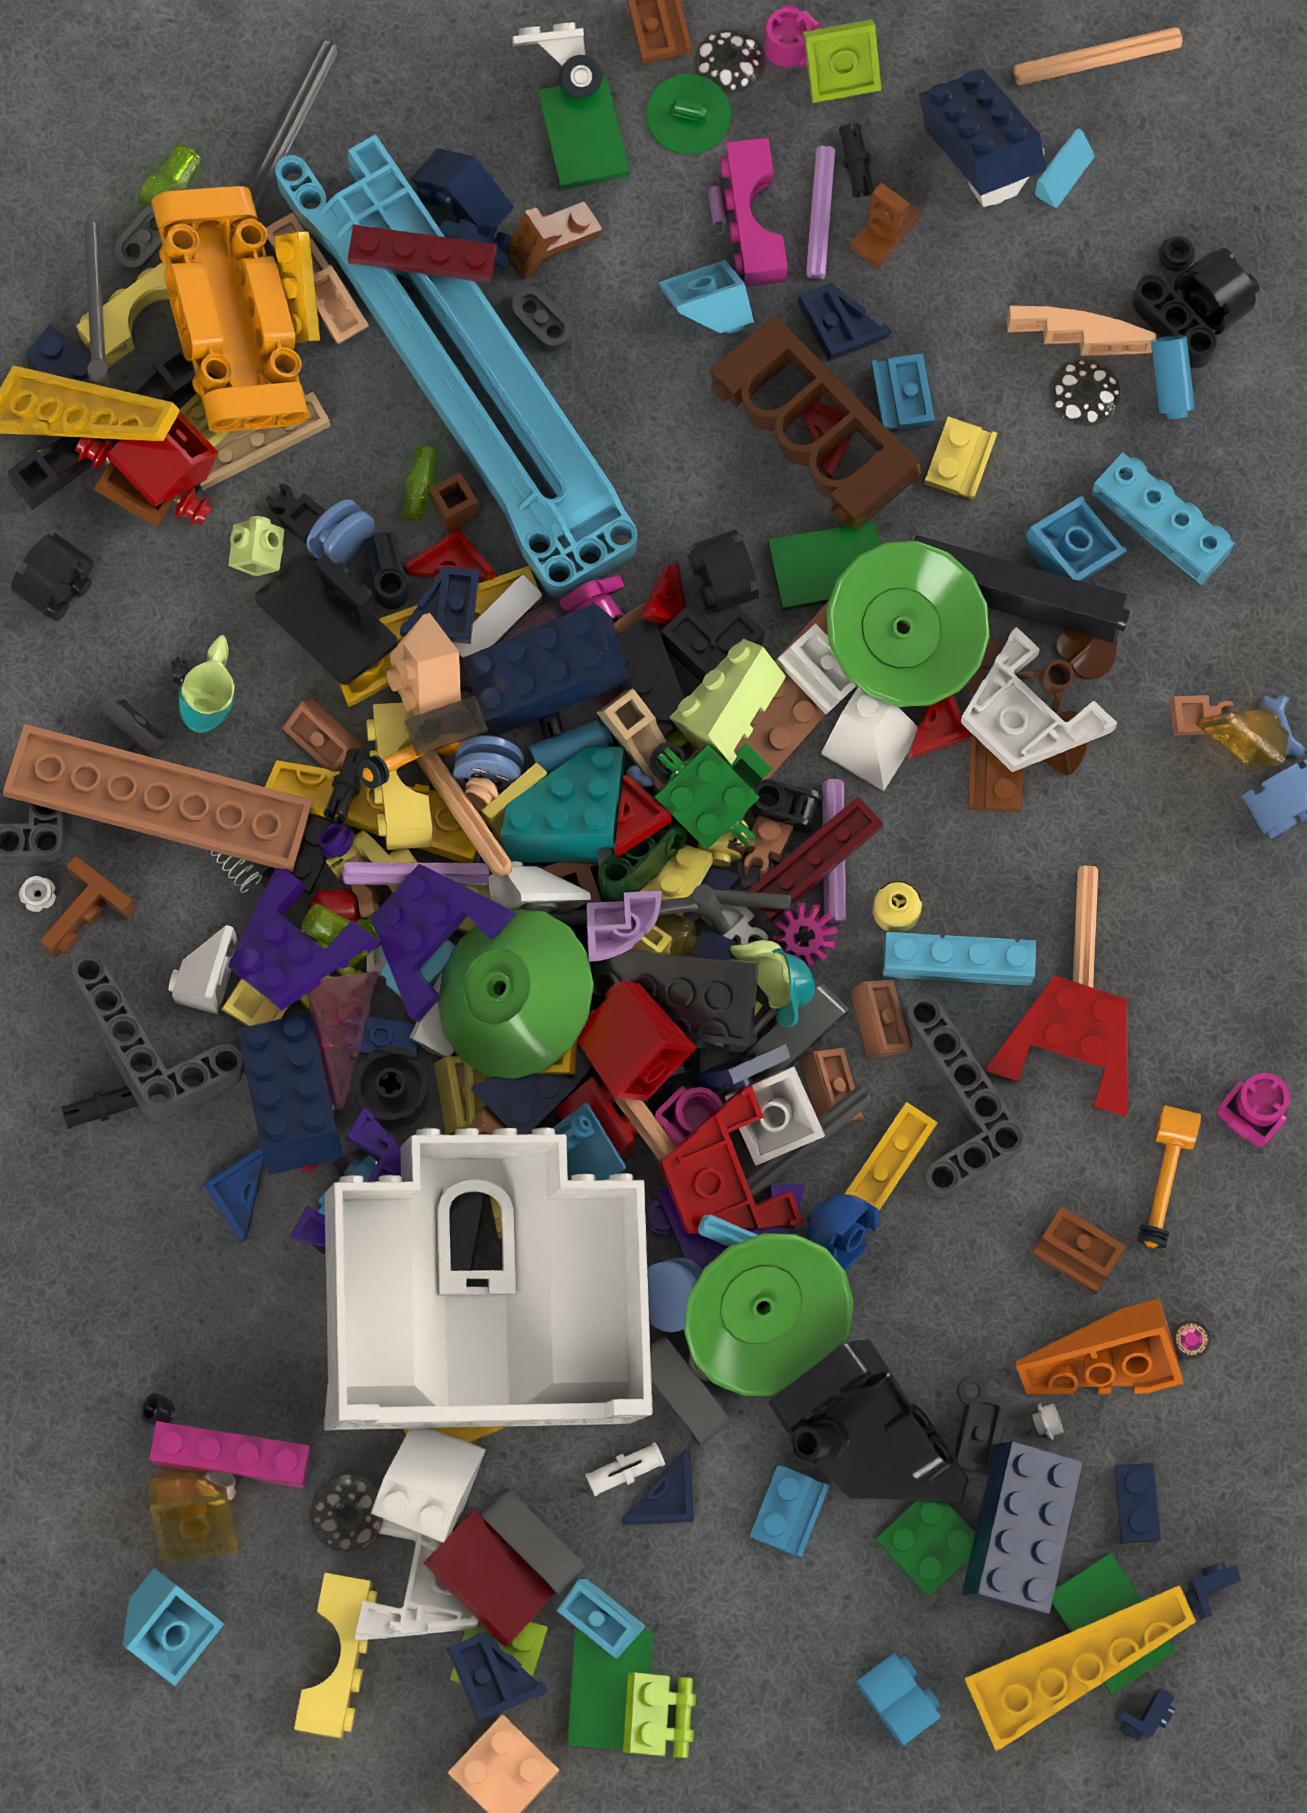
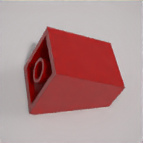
(633, 1042)

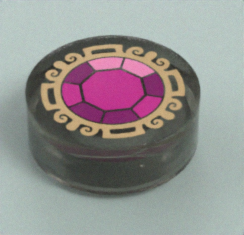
(1191, 1340)

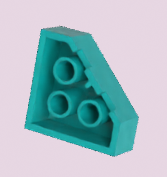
(568, 810)

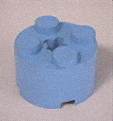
(1280, 800)

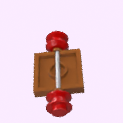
(119, 489)

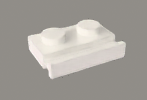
(816, 669)

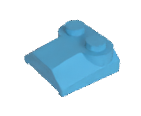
(1073, 542)

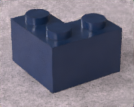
(462, 187)

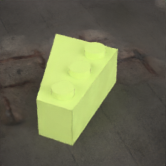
(729, 699)

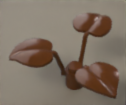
(1089, 660)

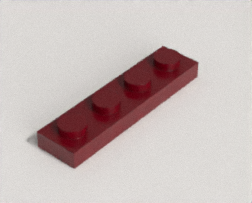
(422, 253)
(819, 854)

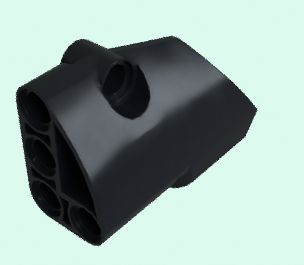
(867, 1430)

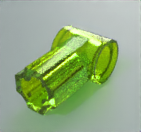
(173, 175)
(327, 925)

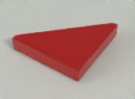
(819, 421)
(449, 552)
(666, 598)
(938, 728)
(637, 816)

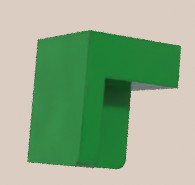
(750, 766)

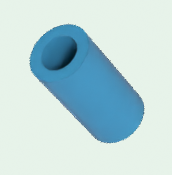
(1173, 376)
(560, 748)

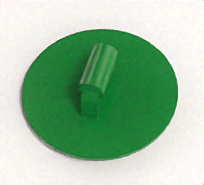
(688, 114)

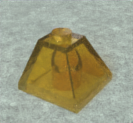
(1249, 736)
(191, 1517)

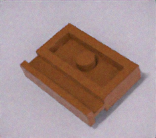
(659, 29)
(991, 782)
(1078, 1250)

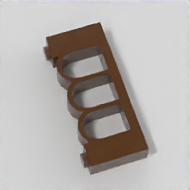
(758, 360)

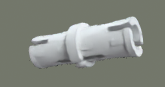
(649, 1457)

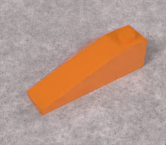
(1117, 1350)

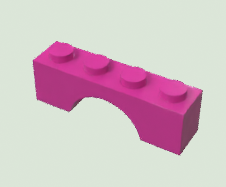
(760, 252)
(231, 1454)

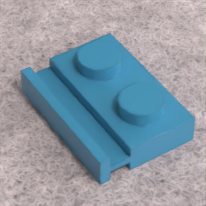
(903, 392)
(789, 1511)

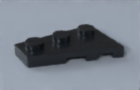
(651, 672)

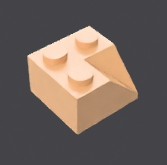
(425, 668)
(503, 1769)

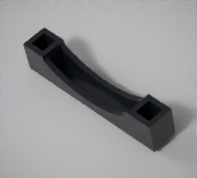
(57, 465)

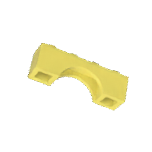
(122, 311)
(405, 812)
(325, 1707)

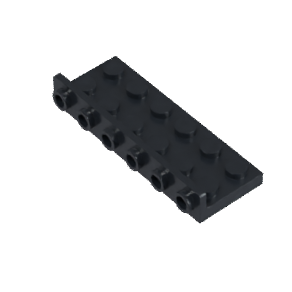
(702, 995)

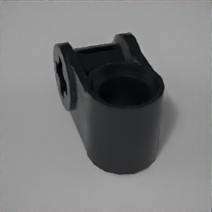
(788, 804)

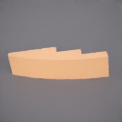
(333, 302)
(1094, 332)

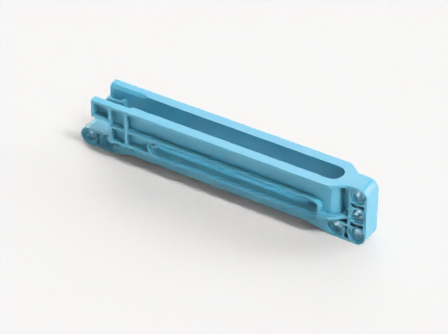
(585, 504)

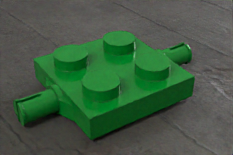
(706, 796)

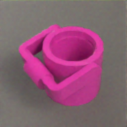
(785, 36)
(596, 592)
(1258, 1105)
(690, 1111)

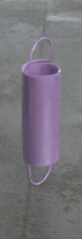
(717, 204)

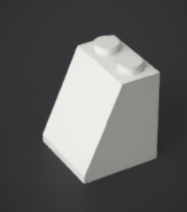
(429, 1482)

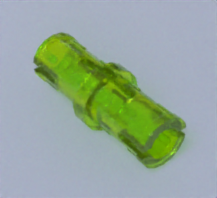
(419, 482)

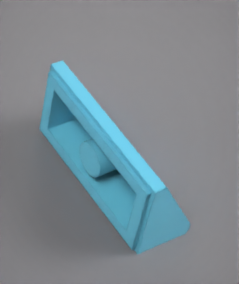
(1064, 169)
(600, 1617)

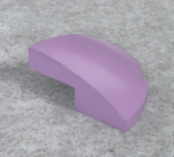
(620, 924)

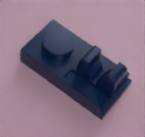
(468, 231)

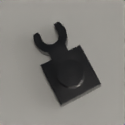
(298, 514)

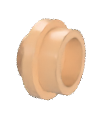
(481, 792)

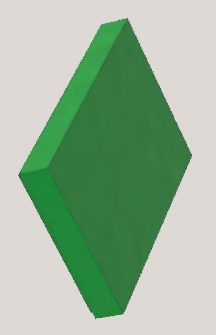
(583, 136)
(812, 562)
(1096, 1595)
(601, 1690)

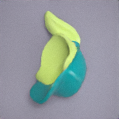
(207, 690)
(781, 977)

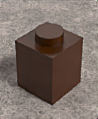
(454, 502)

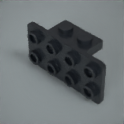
(328, 616)

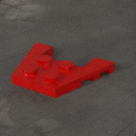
(1079, 1025)
(708, 1177)

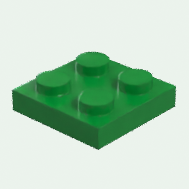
(928, 1543)

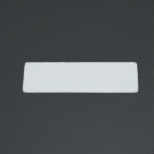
(500, 616)

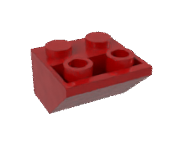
(166, 466)
(601, 1100)

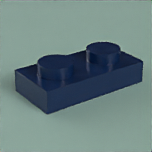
(1137, 1503)

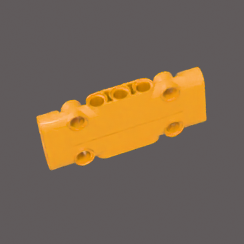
(230, 309)

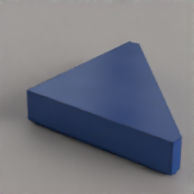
(236, 1191)

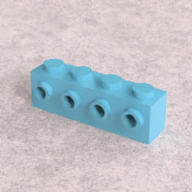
(1163, 518)

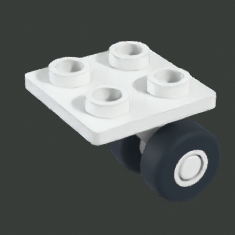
(579, 73)

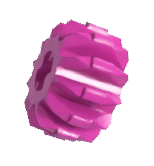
(817, 941)

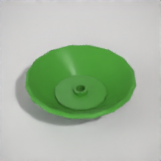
(935, 602)
(542, 1002)
(770, 1346)

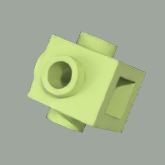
(256, 546)

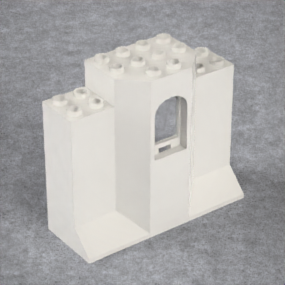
(540, 1346)

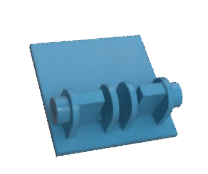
(588, 1146)

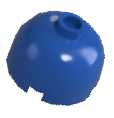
(841, 1225)

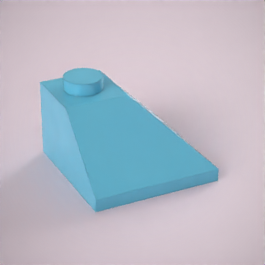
(711, 297)
(167, 1627)

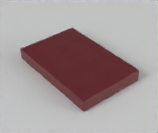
(489, 1578)

